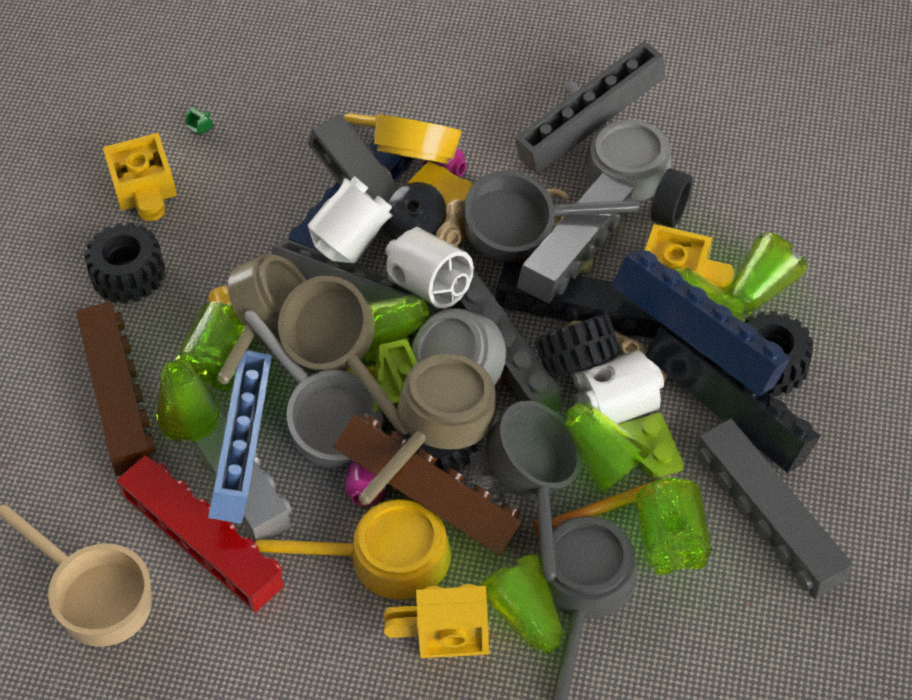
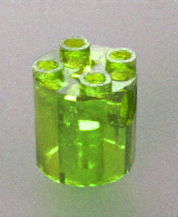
(211, 342)
(673, 525)

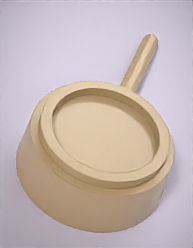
(95, 592)

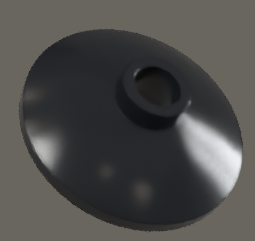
(428, 216)

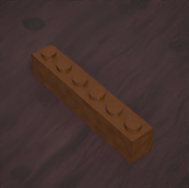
(113, 386)
(431, 486)

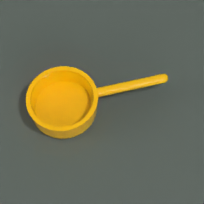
(410, 137)
(393, 549)

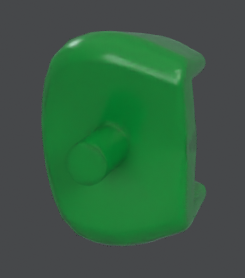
(198, 121)

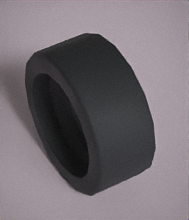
(671, 197)

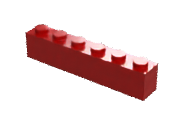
(207, 540)

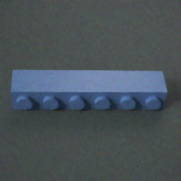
(240, 438)

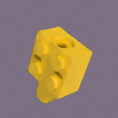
(141, 175)
(447, 184)
(691, 250)
(444, 620)

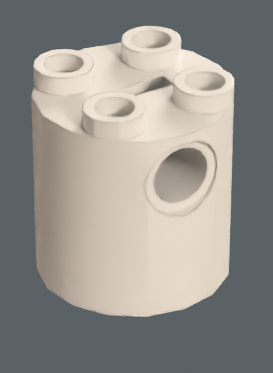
(348, 222)
(429, 267)
(621, 386)

